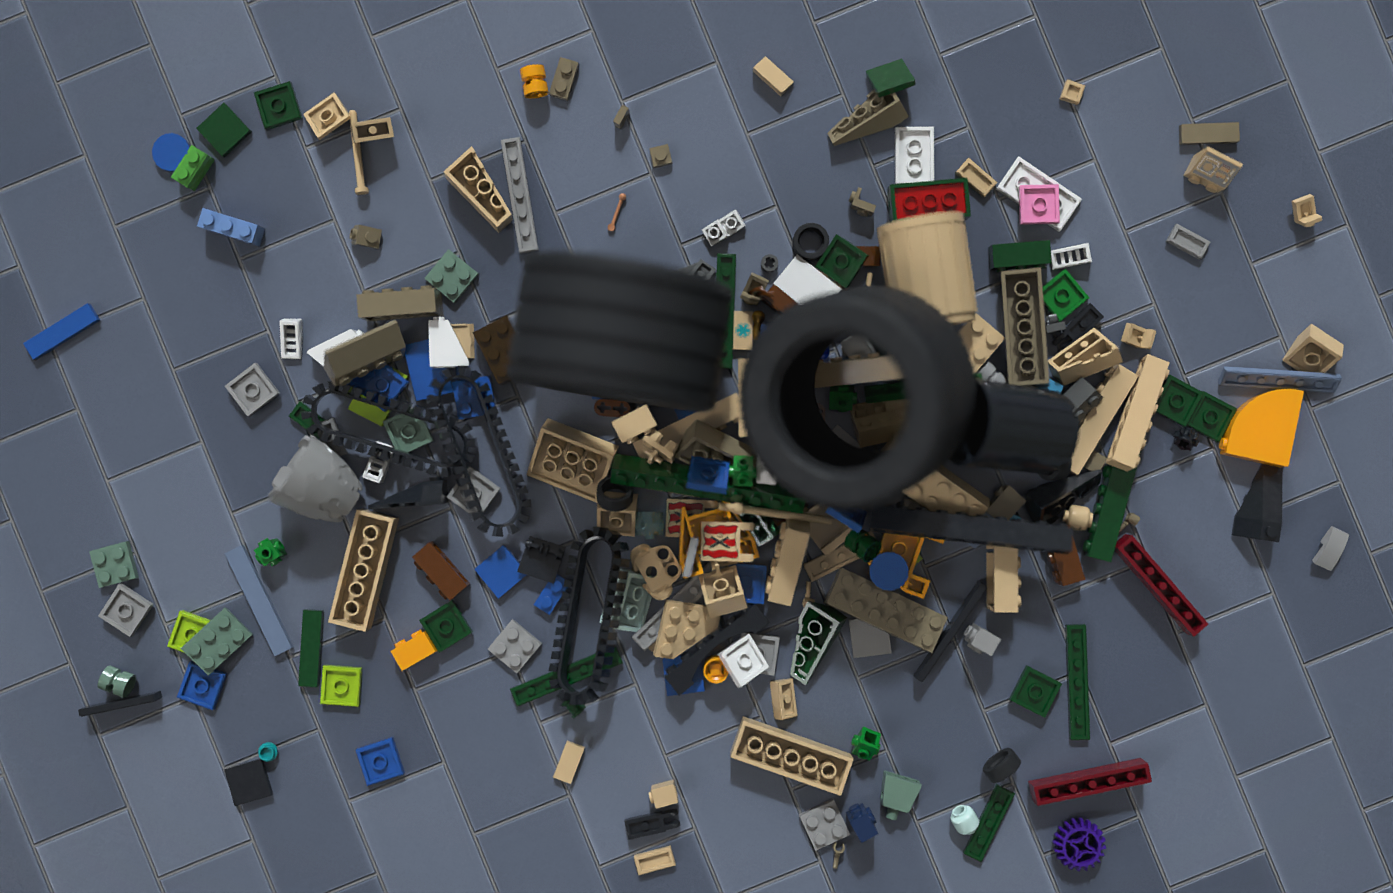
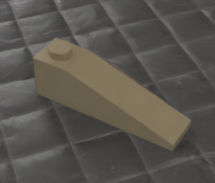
(871, 117)

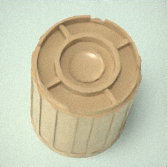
(931, 261)

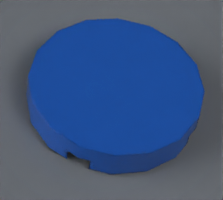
(169, 151)
(889, 571)

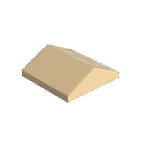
(327, 116)

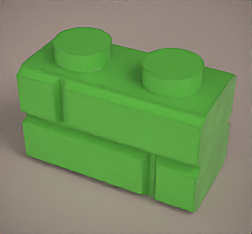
(192, 168)

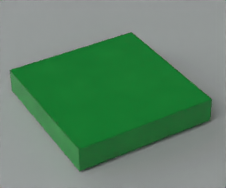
(1063, 295)

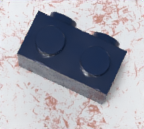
(862, 821)

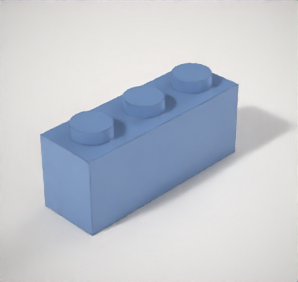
(231, 227)

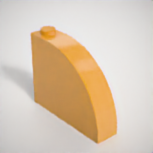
(1264, 428)

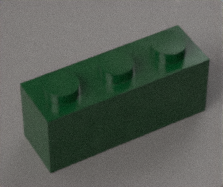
(1019, 255)

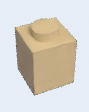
(663, 794)

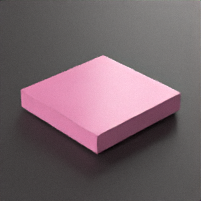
(1039, 204)

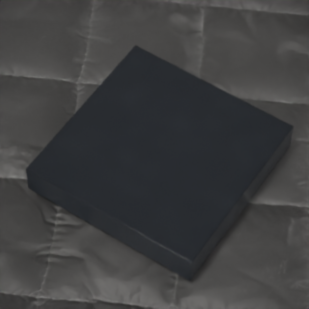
(248, 782)

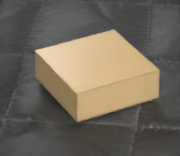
(1072, 92)

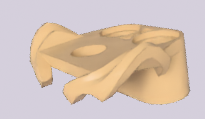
(661, 585)

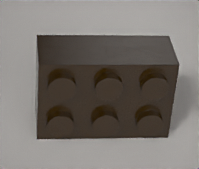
(495, 345)

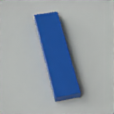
(61, 331)

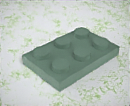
(216, 641)

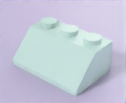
(635, 602)

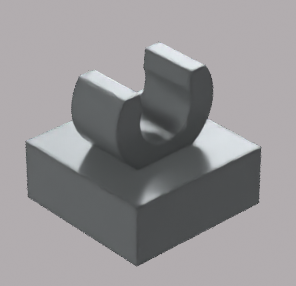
(1052, 325)

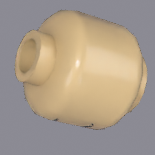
(1078, 517)

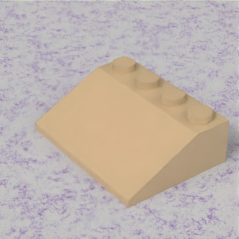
(571, 459)

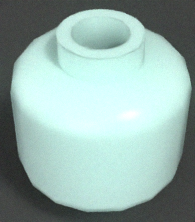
(964, 819)

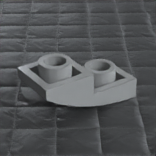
(1333, 547)

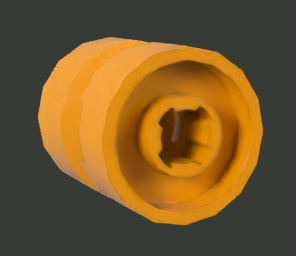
(534, 81)
(714, 669)

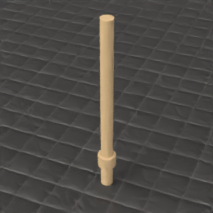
(739, 508)

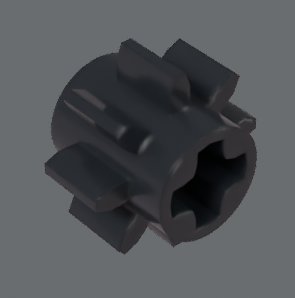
(1186, 438)

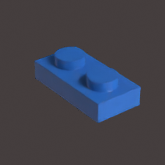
(551, 595)

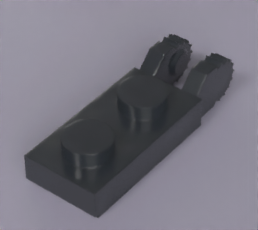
(1080, 325)
(650, 824)

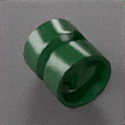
(863, 545)

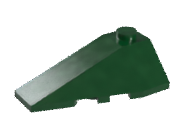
(816, 633)

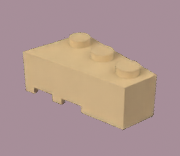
(1084, 357)

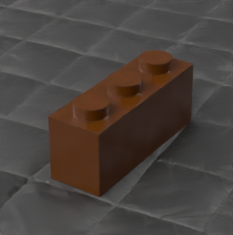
(1066, 567)
(440, 571)

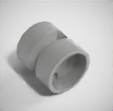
(989, 373)

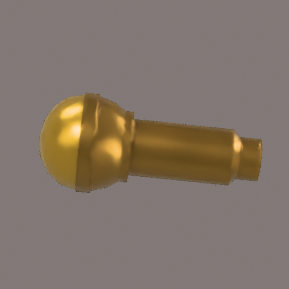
(758, 317)

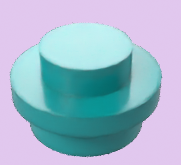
(268, 751)

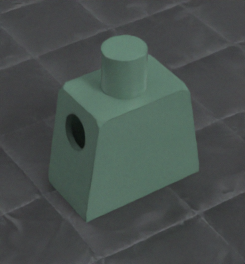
(898, 793)

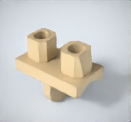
(667, 452)

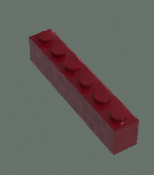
(1160, 585)
(1089, 781)

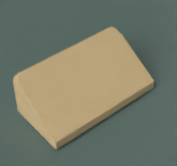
(772, 76)
(783, 699)

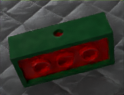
(928, 197)

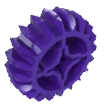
(1075, 859)

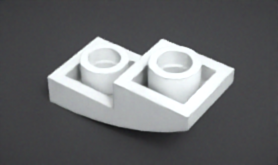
(723, 228)

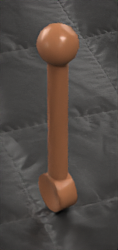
(611, 227)

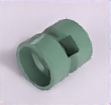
(115, 681)

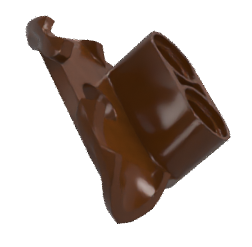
(774, 298)

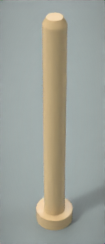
(361, 189)

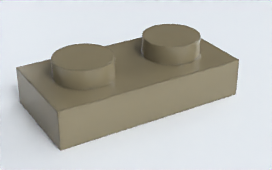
(564, 78)

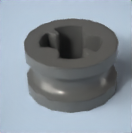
(763, 262)

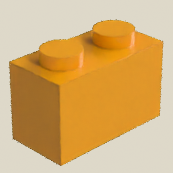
(413, 650)

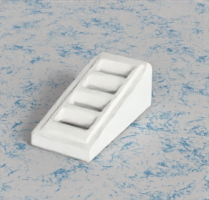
(1087, 255)
(284, 338)
(382, 472)

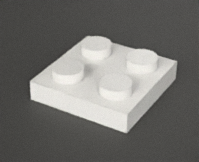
(743, 660)

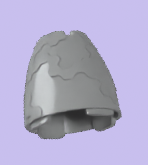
(316, 483)

